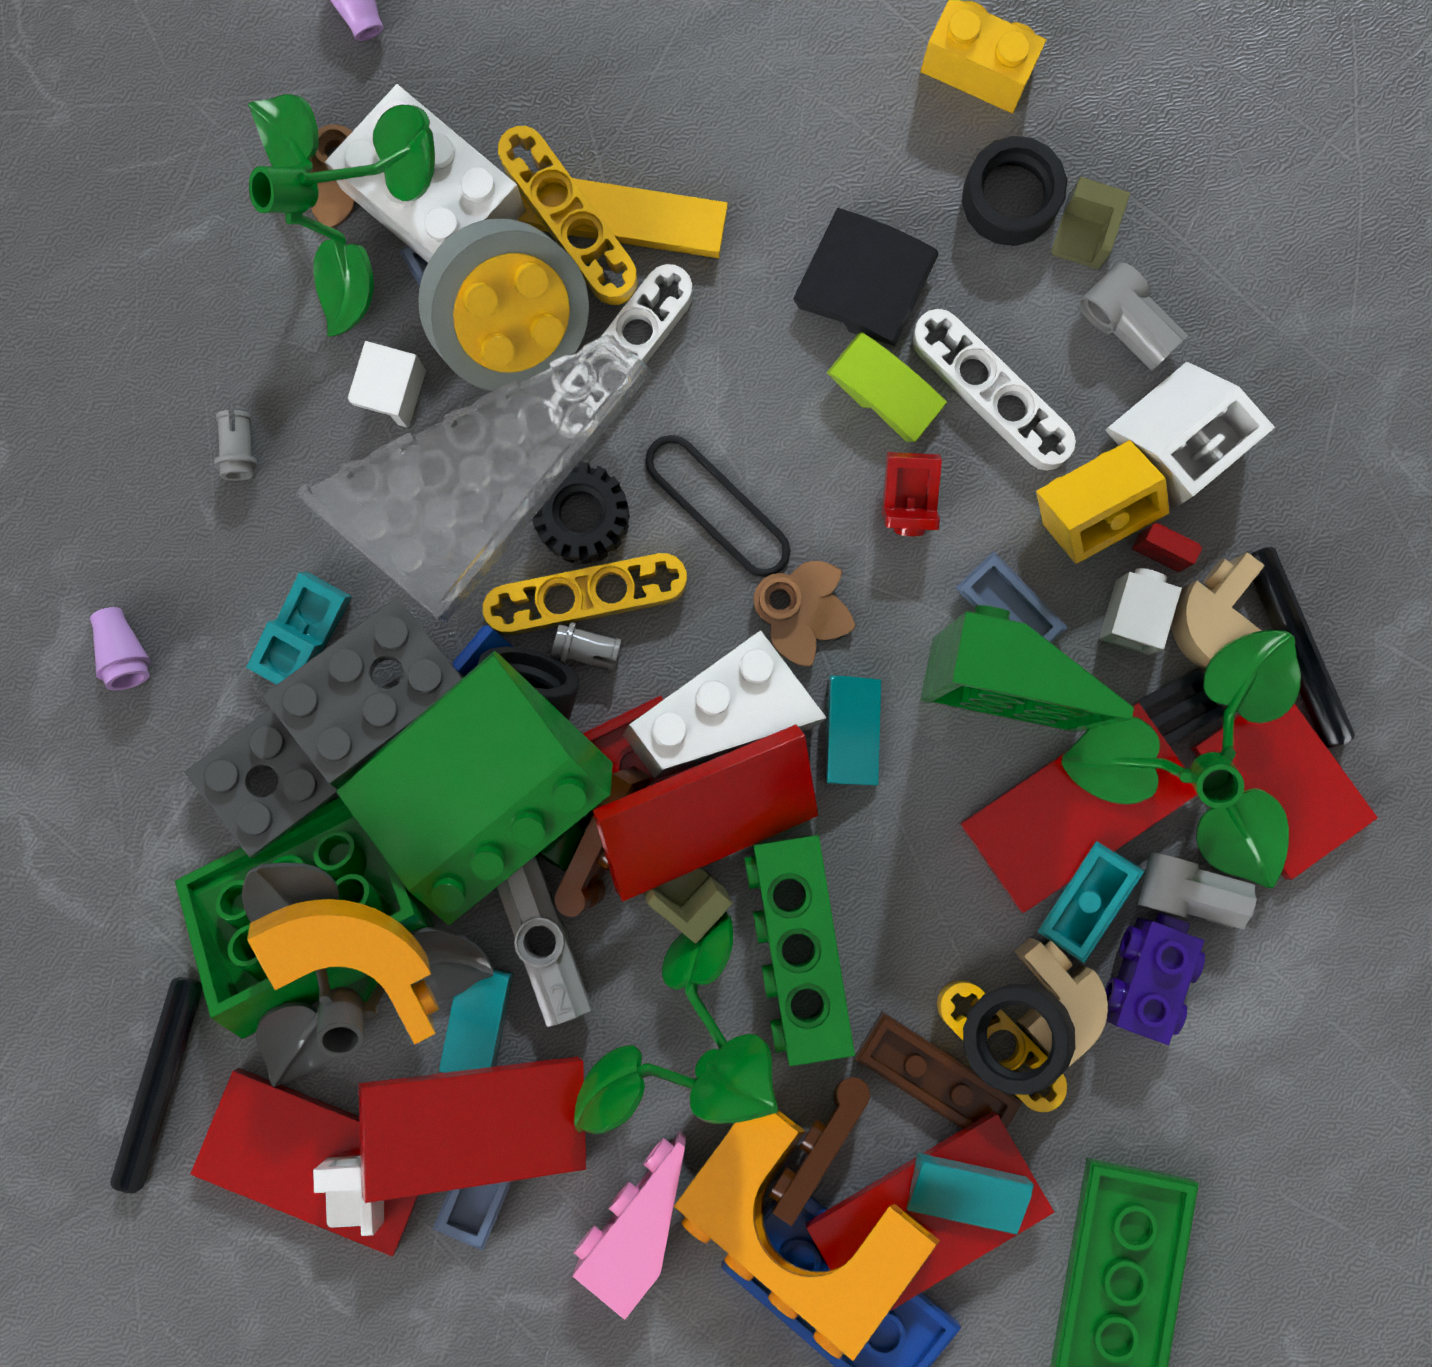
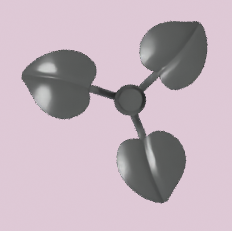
(295, 1034)

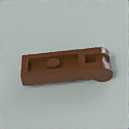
(583, 882)
(821, 1146)

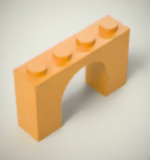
(839, 1303)

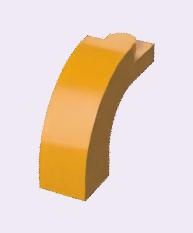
(350, 936)

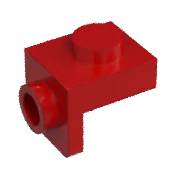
(911, 492)

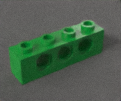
(828, 1031)

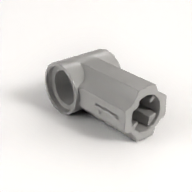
(1123, 306)
(1183, 889)

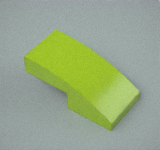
(887, 386)

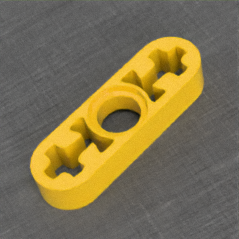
(1023, 1043)

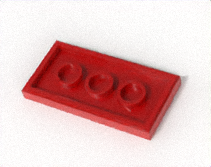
(707, 812)
(1048, 825)
(469, 1128)
(271, 1142)
(984, 1144)

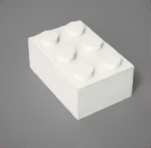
(461, 190)

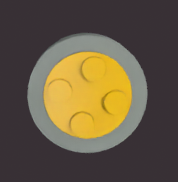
(502, 302)

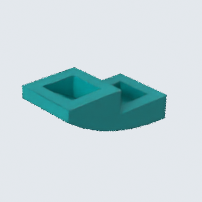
(300, 629)

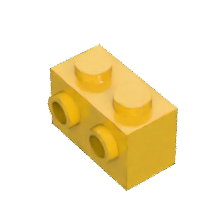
(982, 54)
(1103, 501)

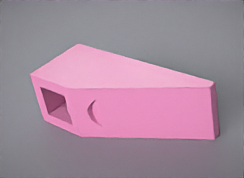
(630, 1249)

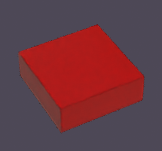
(1167, 547)

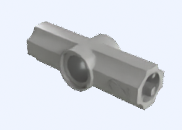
(553, 975)

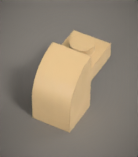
(1206, 616)
(1079, 992)

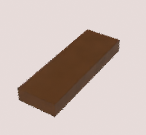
(931, 1074)

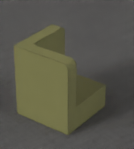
(1090, 223)
(690, 902)

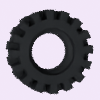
(602, 537)

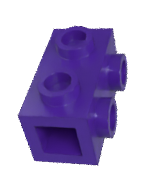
(1154, 978)

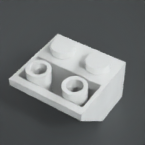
(1192, 429)

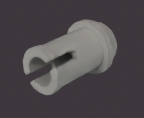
(235, 448)
(585, 647)

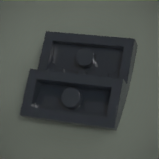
(866, 276)

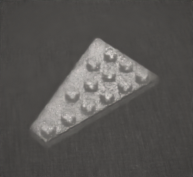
(458, 494)

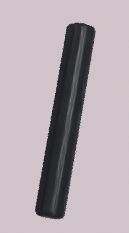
(1315, 681)
(156, 1085)

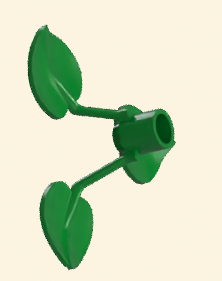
(290, 140)
(1243, 829)
(730, 1081)

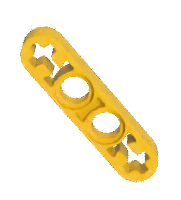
(571, 213)
(584, 586)

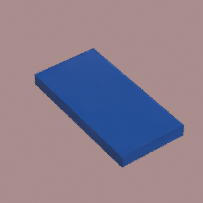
(906, 1337)

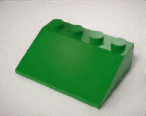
(1015, 674)
(476, 788)
(219, 928)

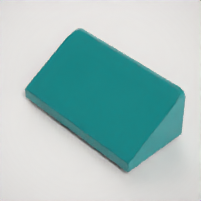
(853, 730)
(1091, 901)
(477, 1024)
(969, 1193)

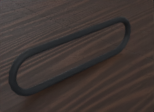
(702, 521)

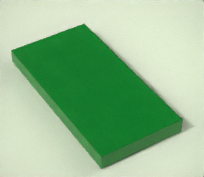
(1124, 1268)

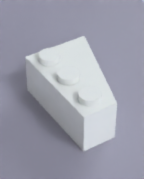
(722, 710)

